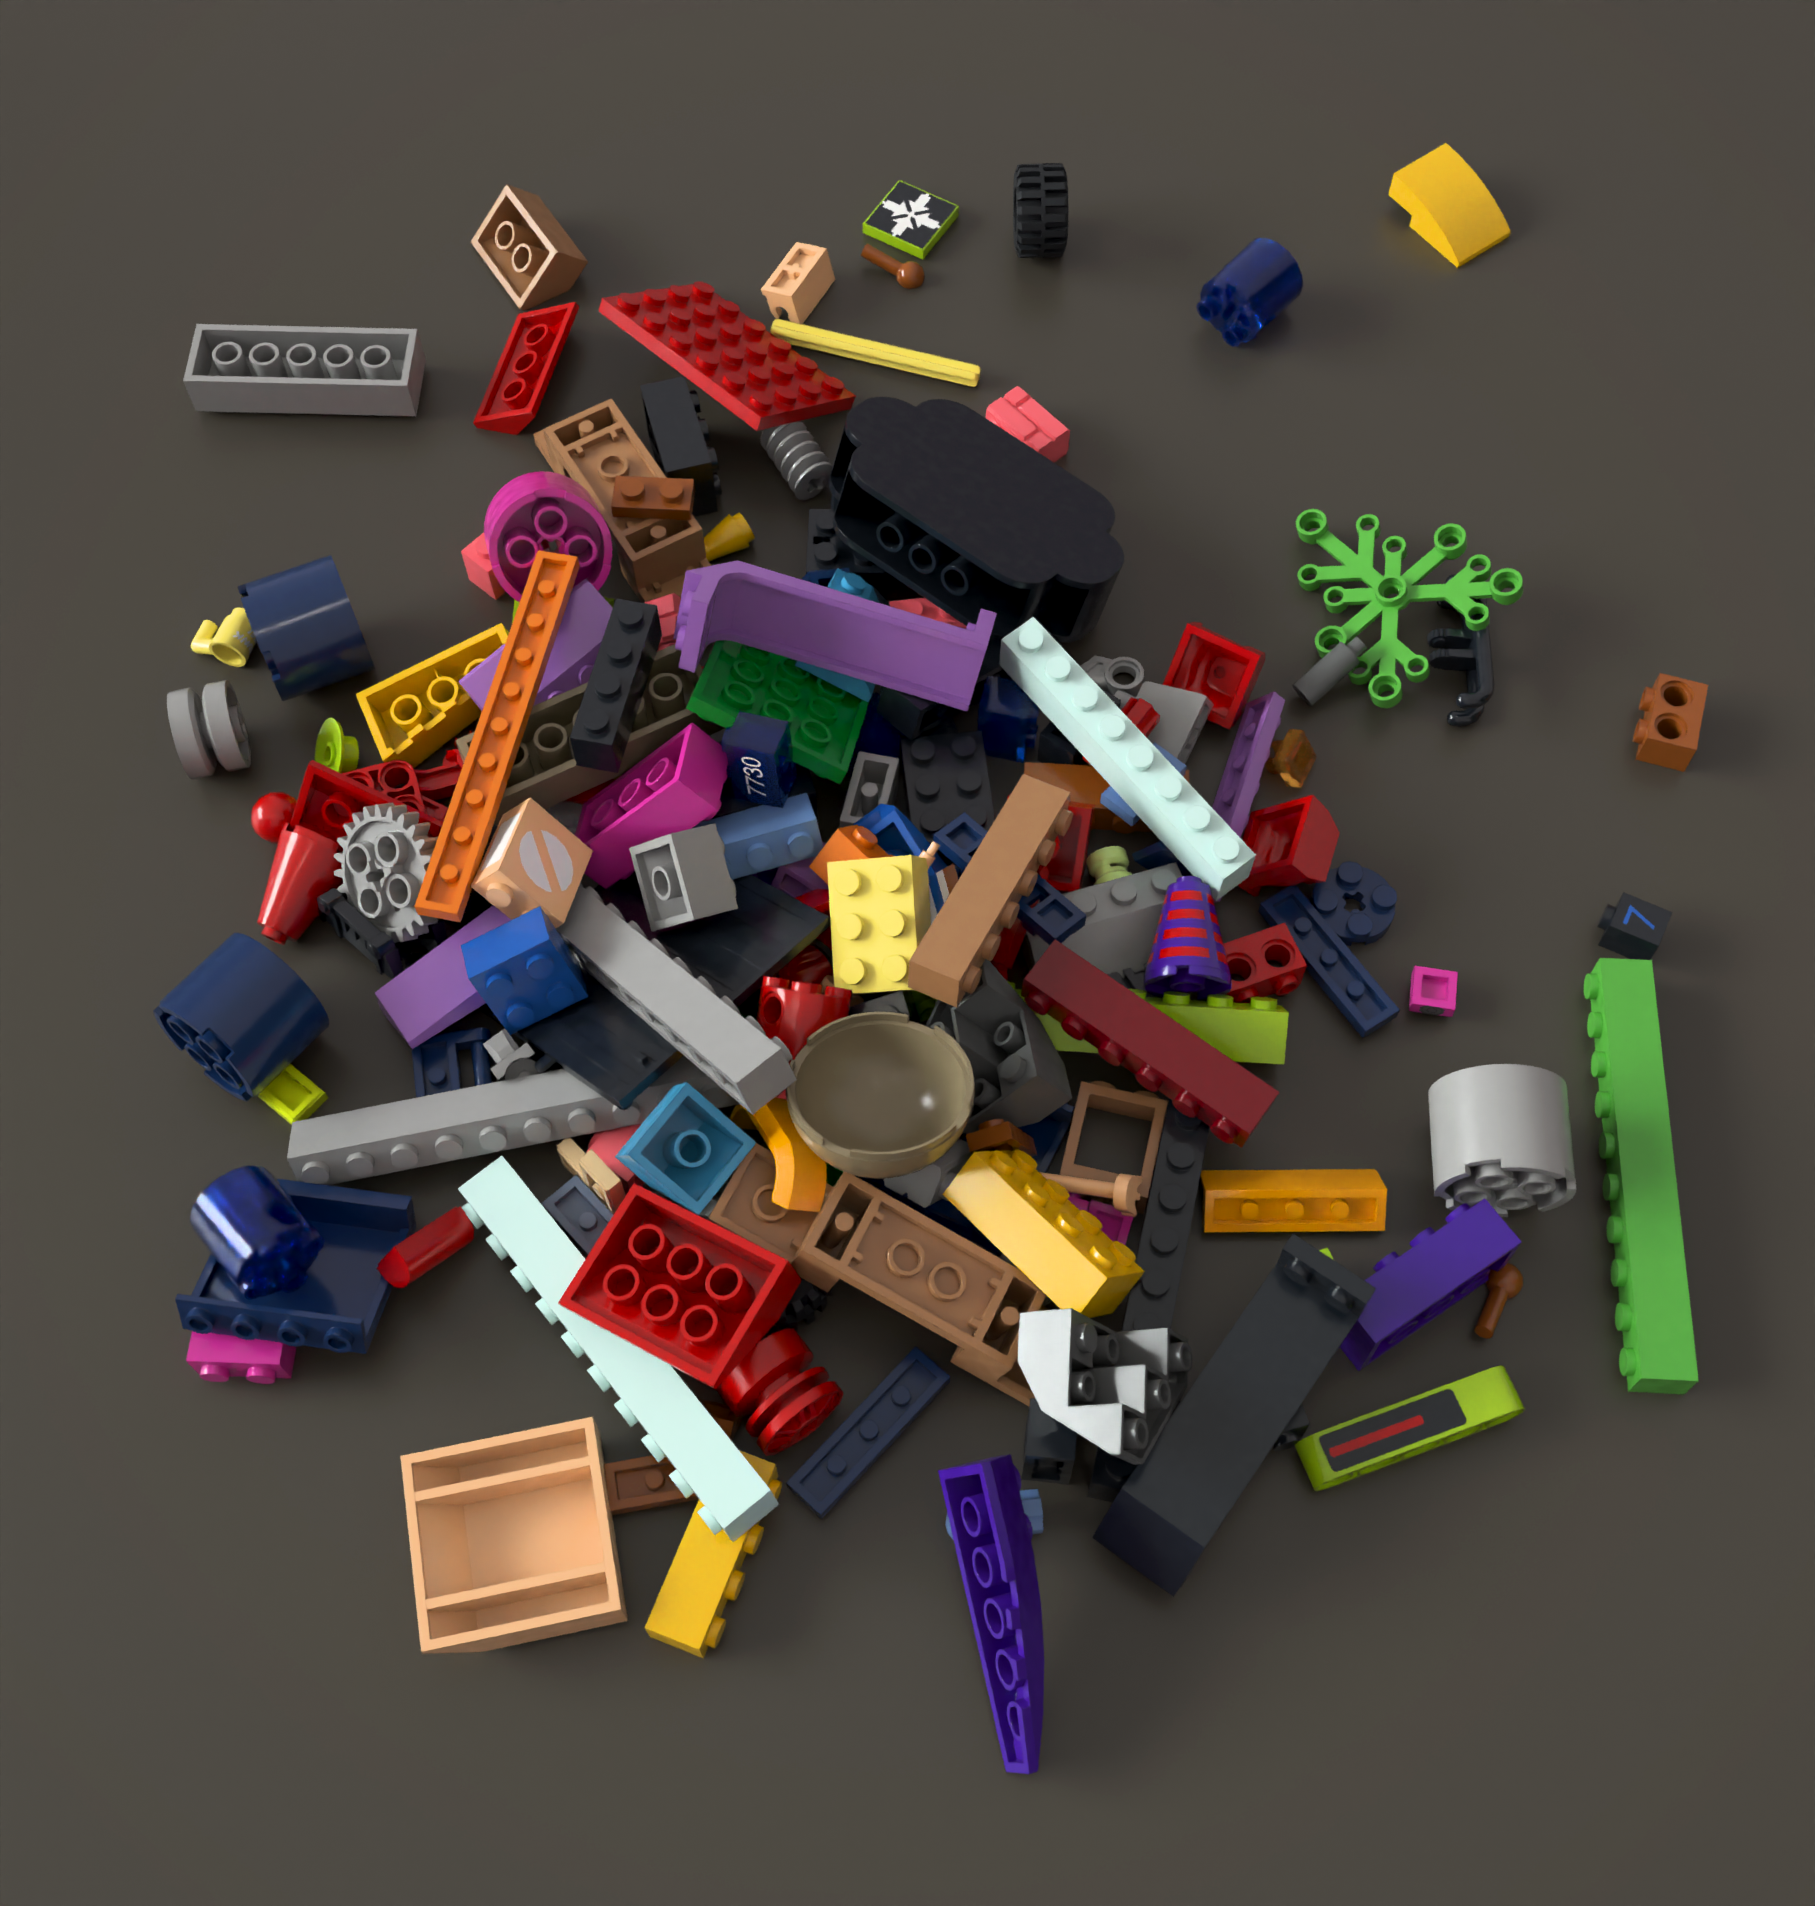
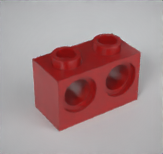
(1249, 959)

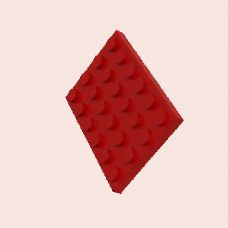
(728, 354)

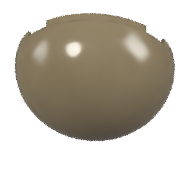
(880, 1094)

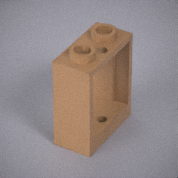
(1106, 1097)

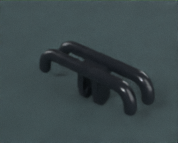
(1466, 652)

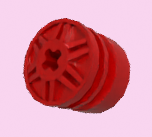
(780, 1392)

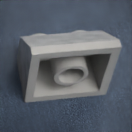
(684, 877)

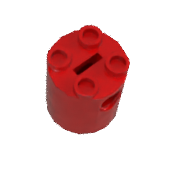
(798, 1011)

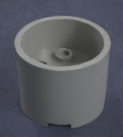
(1502, 1138)

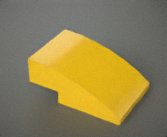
(1449, 205)

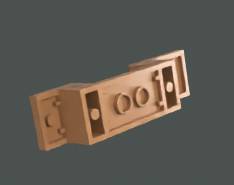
(595, 450)
(896, 1260)

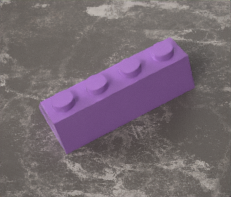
(571, 654)

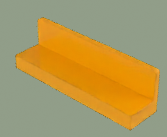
(1293, 1200)

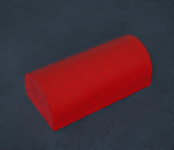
(427, 1248)

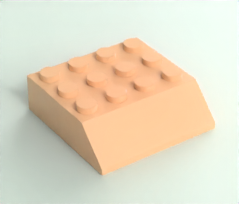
(512, 1539)

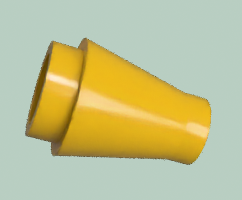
(728, 537)

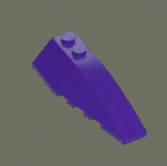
(1002, 1597)

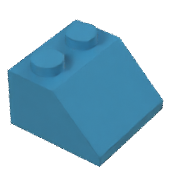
(686, 1148)

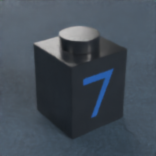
(1633, 927)

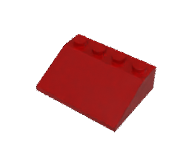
(680, 1287)

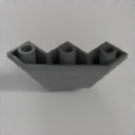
(1009, 1052)
(1104, 1381)

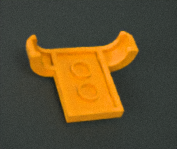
(799, 1171)

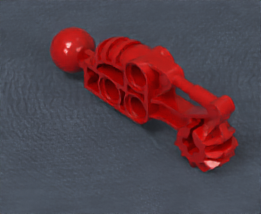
(420, 791)

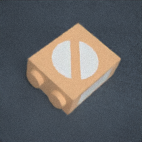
(532, 864)

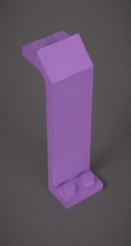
(830, 631)

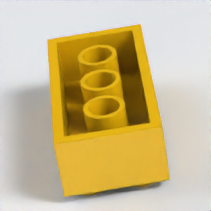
(1044, 1232)

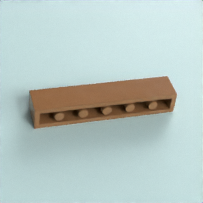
(989, 891)

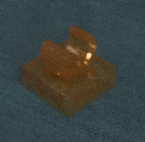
(1292, 758)

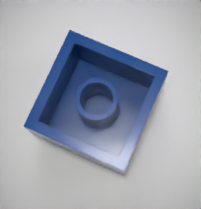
(524, 970)

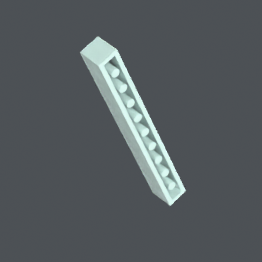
(647, 1387)

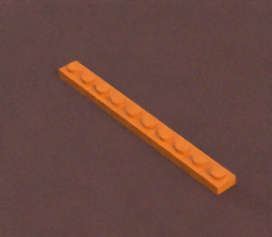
(497, 738)

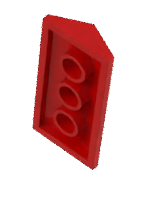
(525, 369)
(331, 798)

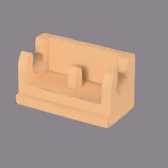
(799, 282)

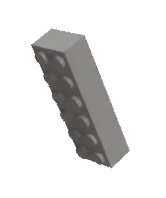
(305, 370)

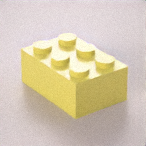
(877, 921)

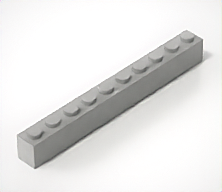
(675, 1003)
(471, 1123)

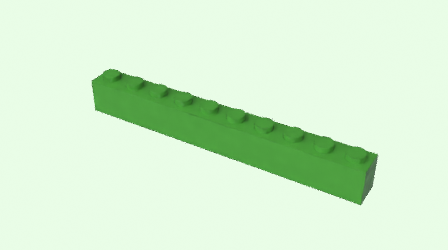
(1640, 1179)

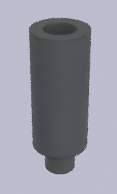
(1329, 671)

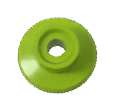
(336, 749)

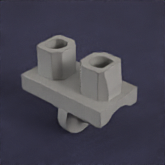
(510, 1059)

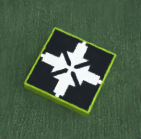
(911, 219)

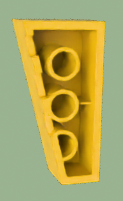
(426, 704)

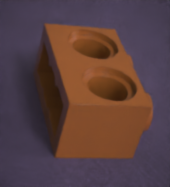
(1670, 722)

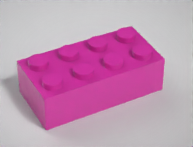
(654, 798)

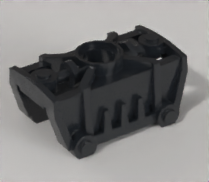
(370, 940)

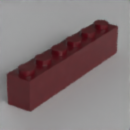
(1148, 1044)

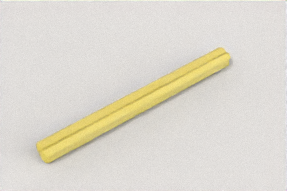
(877, 353)

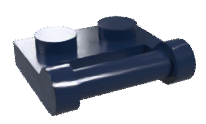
(438, 1063)

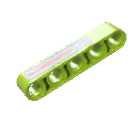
(1409, 1428)

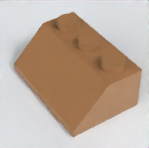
(528, 249)

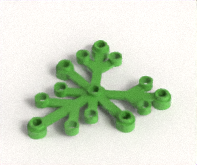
(1457, 592)

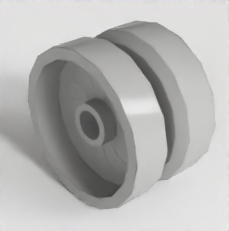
(208, 729)

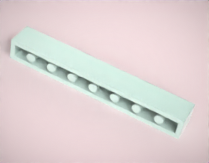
(1126, 758)

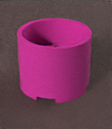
(539, 509)

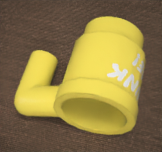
(232, 641)

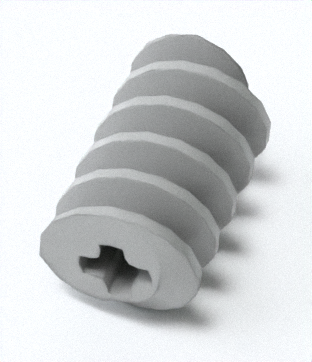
(797, 458)

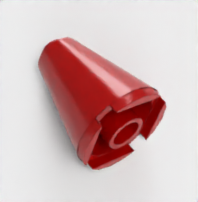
(298, 875)

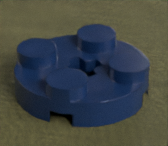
(1366, 887)

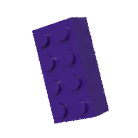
(1429, 1279)

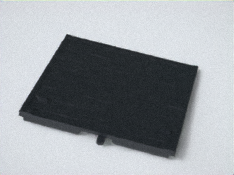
(733, 950)

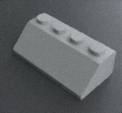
(1118, 921)

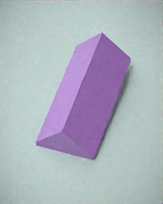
(437, 986)

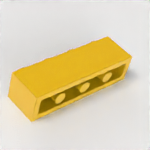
(704, 1578)

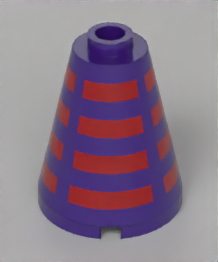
(1188, 944)

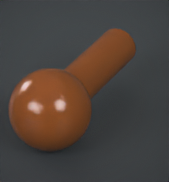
(908, 274)
(1502, 1286)

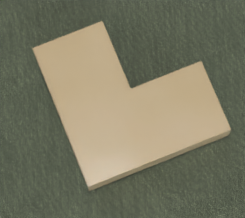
(593, 1173)

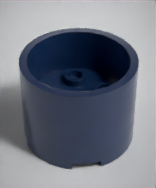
(306, 628)
(242, 1016)

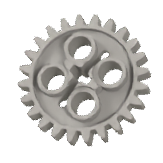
(385, 868)

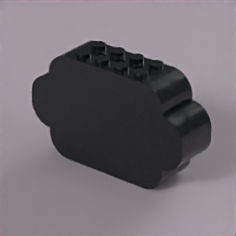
(973, 517)

